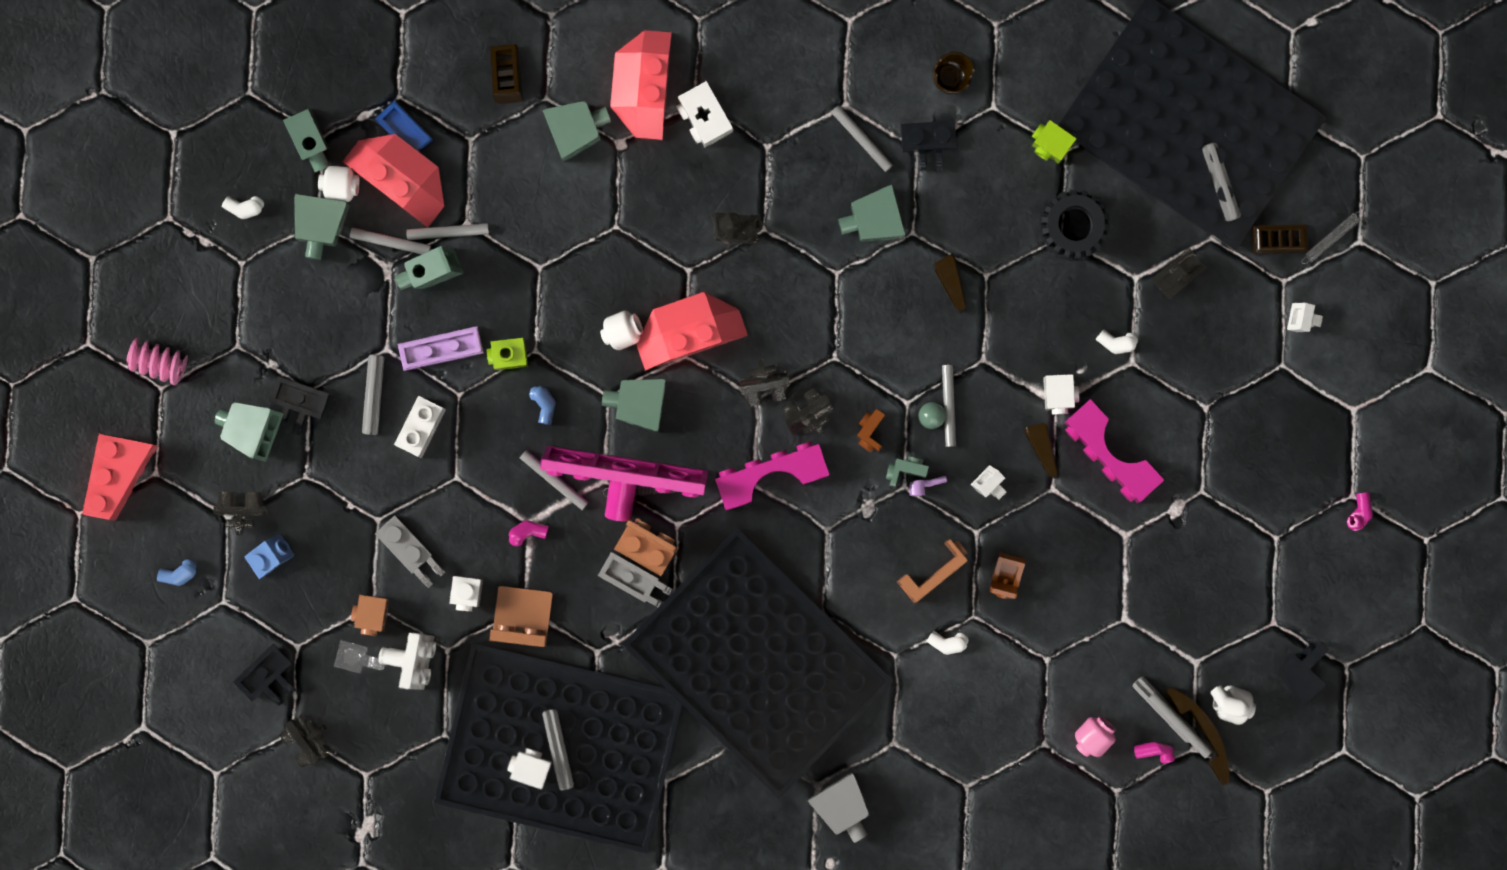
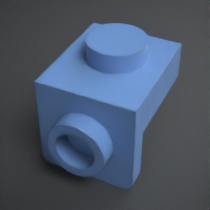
(269, 555)

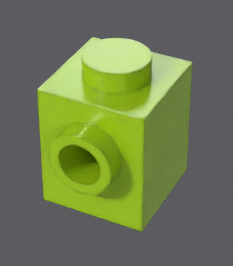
(1052, 142)
(507, 354)

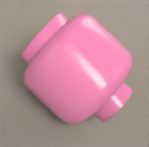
(1095, 736)

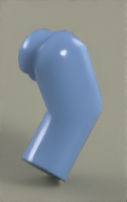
(545, 401)
(180, 575)

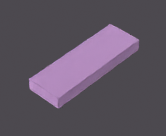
(440, 348)

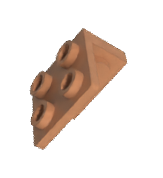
(646, 547)
(522, 616)

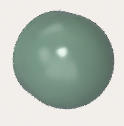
(931, 415)

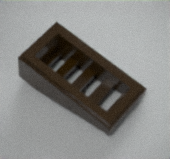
(507, 90)
(1257, 239)
(949, 277)
(1041, 444)

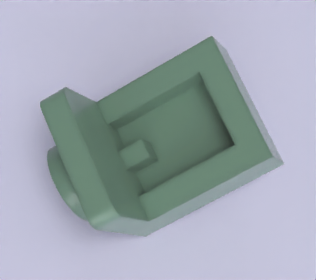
(912, 466)

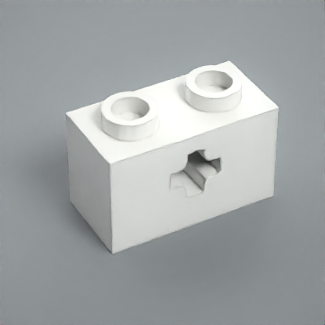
(703, 99)
(420, 427)

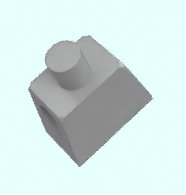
(842, 807)

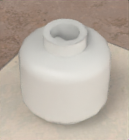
(339, 183)
(621, 330)
(1237, 693)

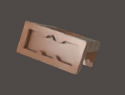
(916, 593)

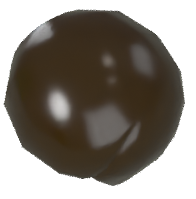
(953, 72)

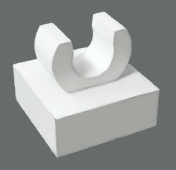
(1303, 318)
(989, 482)

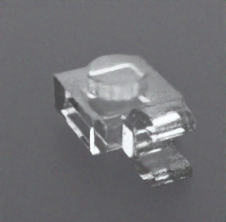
(354, 658)

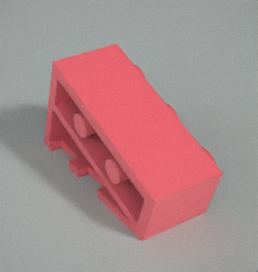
(114, 474)

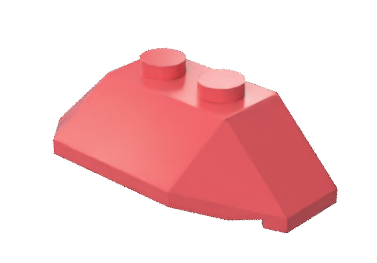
(641, 83)
(400, 175)
(688, 329)

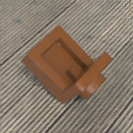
(869, 423)
(1007, 576)

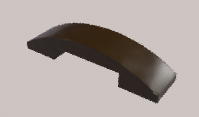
(1219, 762)

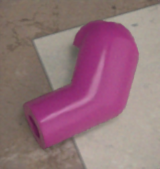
(1362, 514)
(526, 529)
(1153, 749)

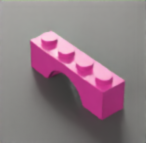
(1089, 426)
(805, 465)

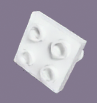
(412, 660)

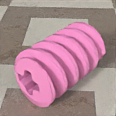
(156, 362)

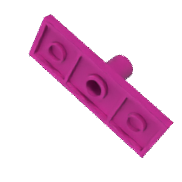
(623, 476)

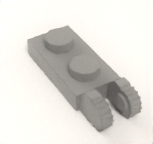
(408, 549)
(632, 579)

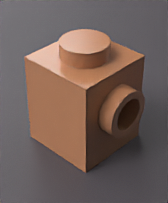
(370, 614)

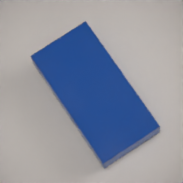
(398, 122)

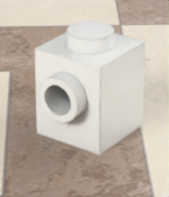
(1060, 393)
(466, 593)
(529, 768)

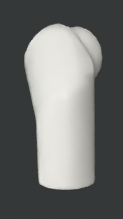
(245, 209)
(1117, 345)
(949, 645)
(1229, 705)

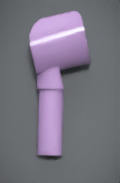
(917, 488)

